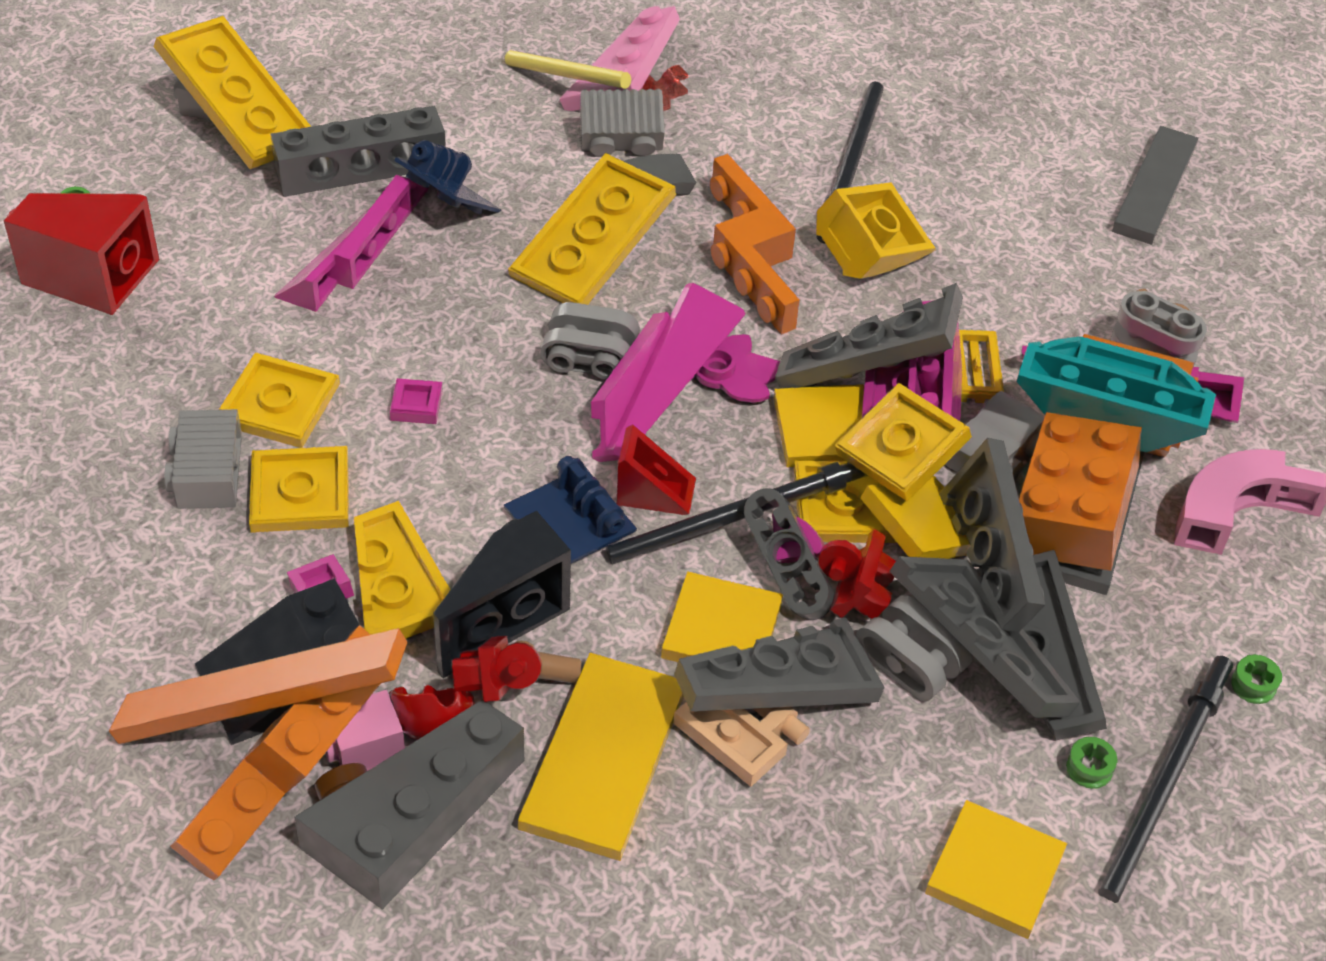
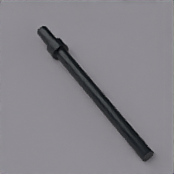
(858, 138)
(827, 479)
(1203, 703)

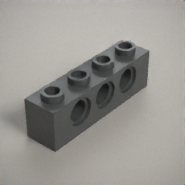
(351, 149)

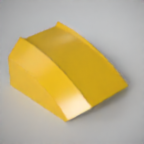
(871, 230)

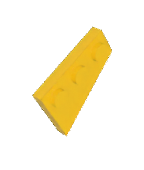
(396, 573)

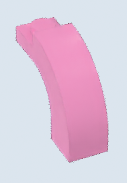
(1242, 482)

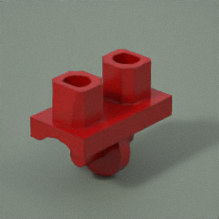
(860, 575)
(496, 668)

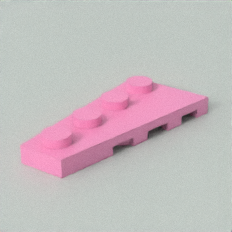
(631, 52)

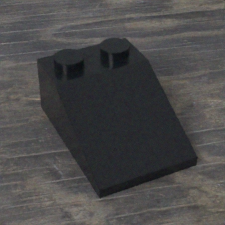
(506, 590)
(293, 625)

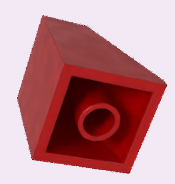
(83, 245)

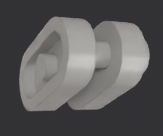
(1159, 326)
(588, 338)
(913, 648)

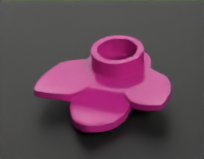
(739, 370)

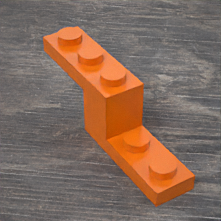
(753, 243)
(265, 775)

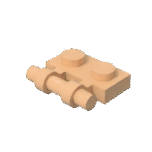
(740, 739)

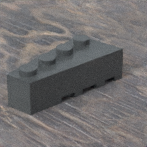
(411, 804)

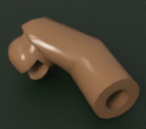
(558, 667)

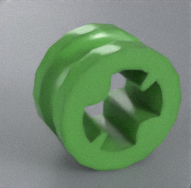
(1250, 691)
(1092, 748)

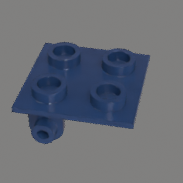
(446, 171)
(576, 509)

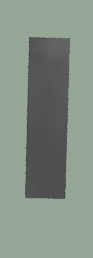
(1155, 185)

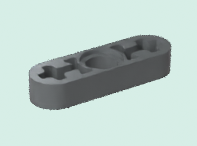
(762, 530)

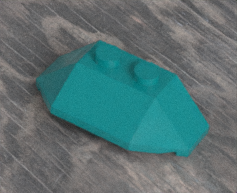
(1118, 387)

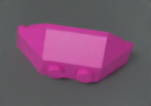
(932, 378)

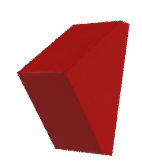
(651, 477)

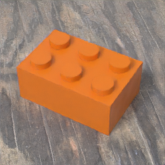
(1080, 488)

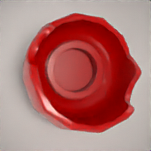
(428, 710)

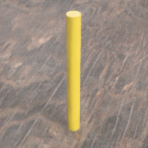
(568, 69)

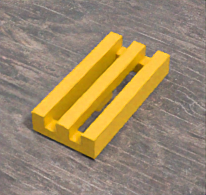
(978, 390)

